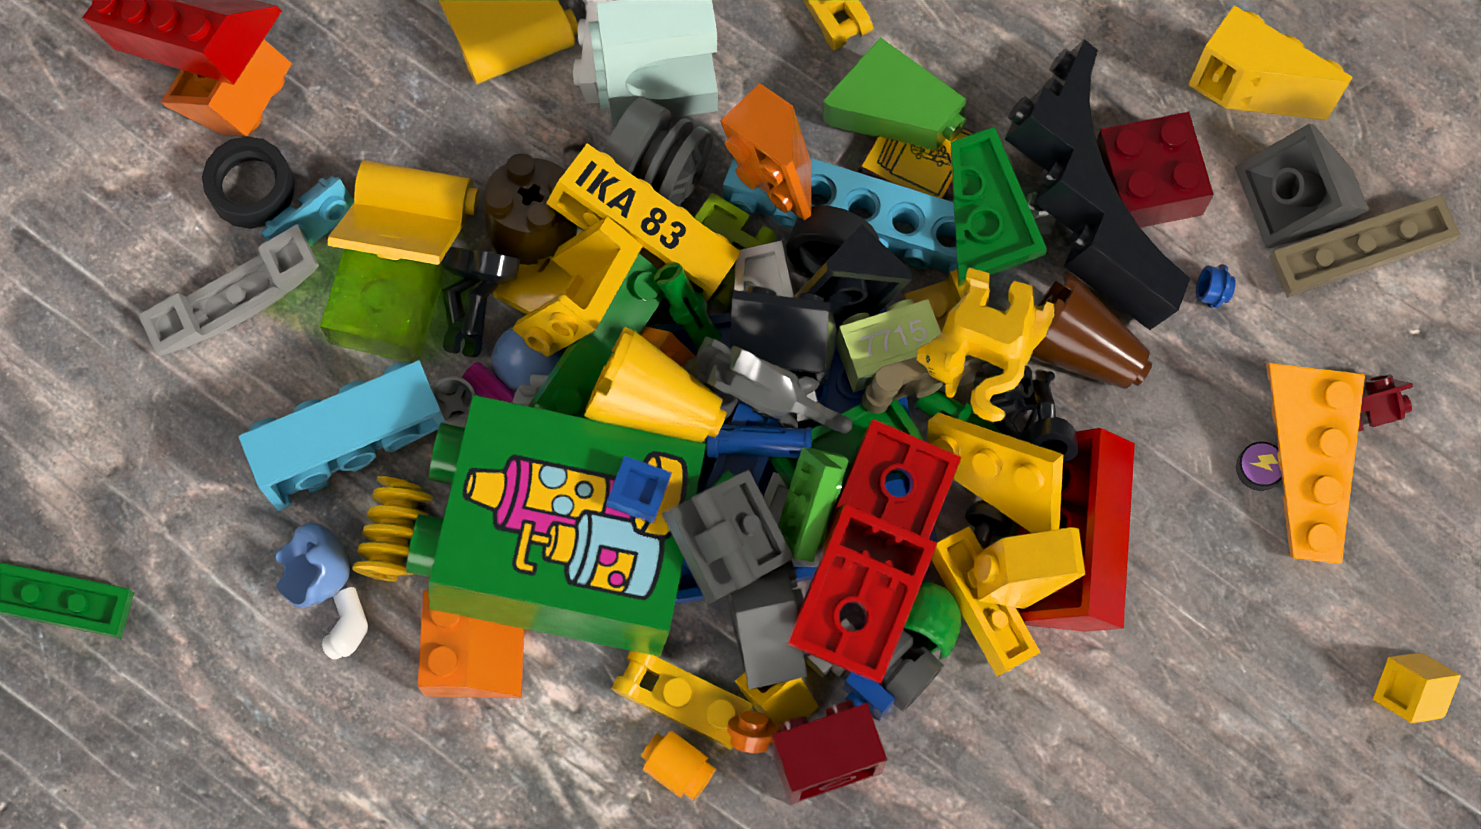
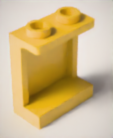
(598, 265)

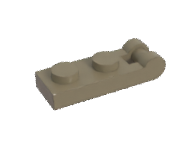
(909, 378)

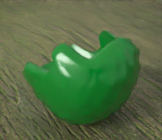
(936, 618)

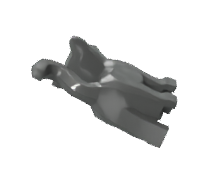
(763, 386)

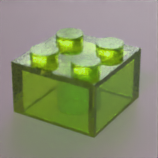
(381, 305)

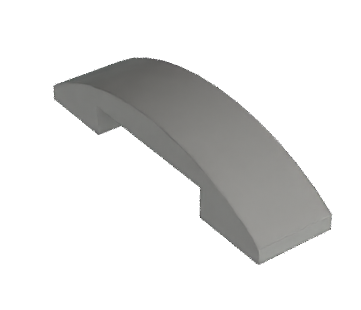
(232, 297)

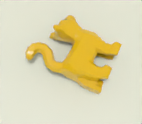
(990, 335)

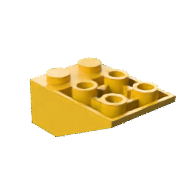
(1266, 72)

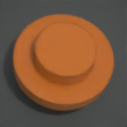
(751, 732)

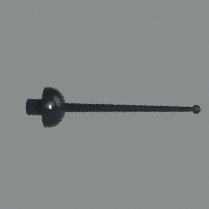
(987, 518)

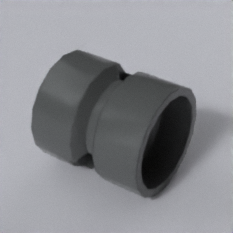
(909, 671)

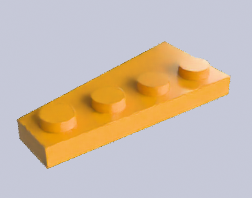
(1317, 442)

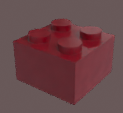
(1157, 168)
(827, 751)

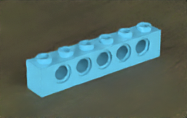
(883, 199)

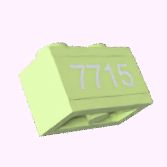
(884, 339)

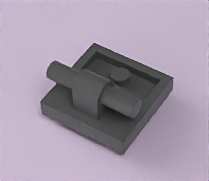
(728, 536)

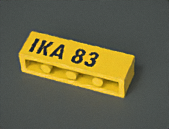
(669, 233)

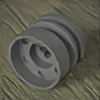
(664, 159)

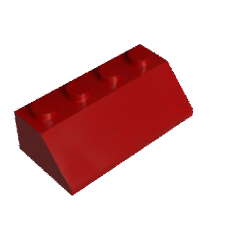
(190, 35)
(1098, 503)

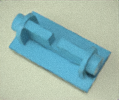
(320, 211)

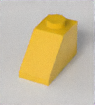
(1028, 567)

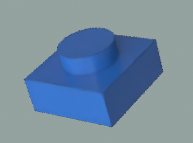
(638, 489)
(866, 691)

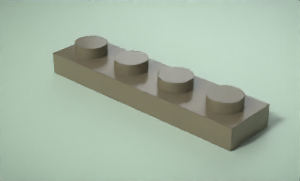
(1364, 245)

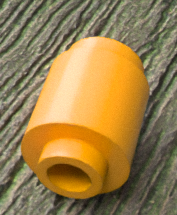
(677, 765)

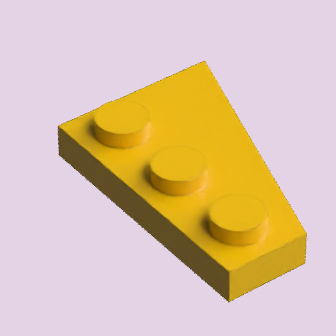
(1004, 471)

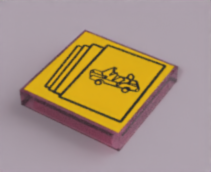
(912, 165)

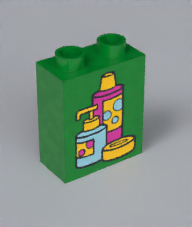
(533, 532)

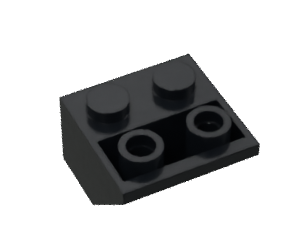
(785, 330)

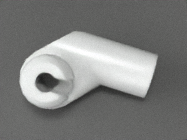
(349, 629)

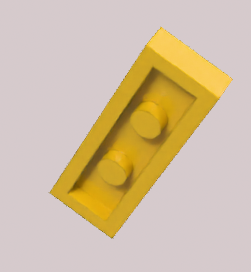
(995, 626)

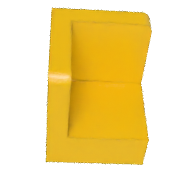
(1416, 687)

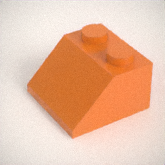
(229, 107)
(468, 656)

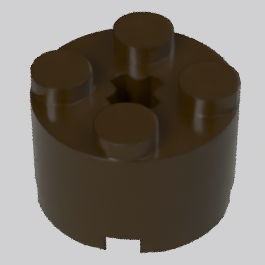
(517, 210)

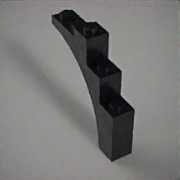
(1076, 190)

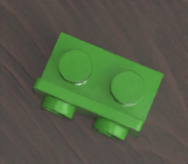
(811, 501)

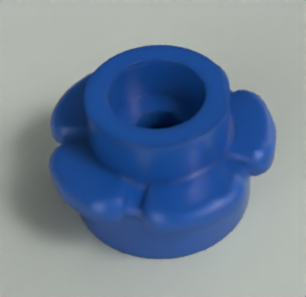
(1215, 286)

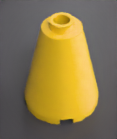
(653, 393)

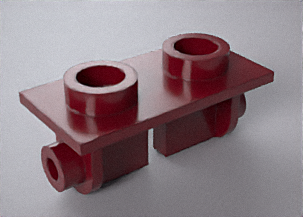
(1384, 400)

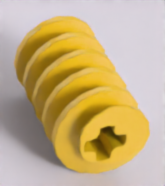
(392, 529)

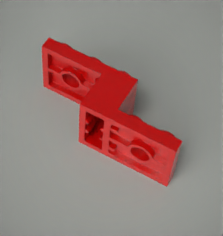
(874, 551)

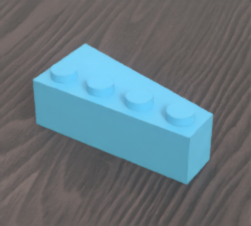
(340, 432)

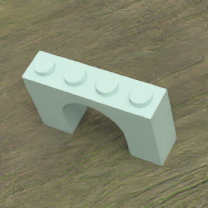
(655, 53)

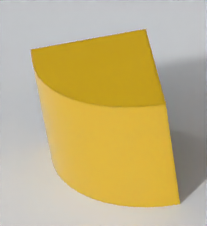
(780, 700)

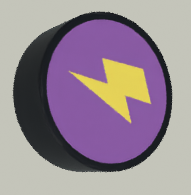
(1259, 466)

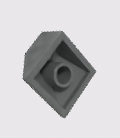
(1300, 188)

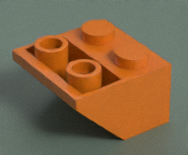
(770, 150)

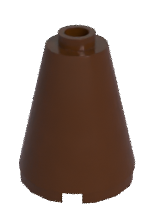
(1090, 338)

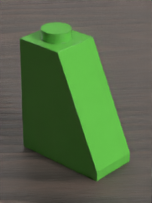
(895, 100)

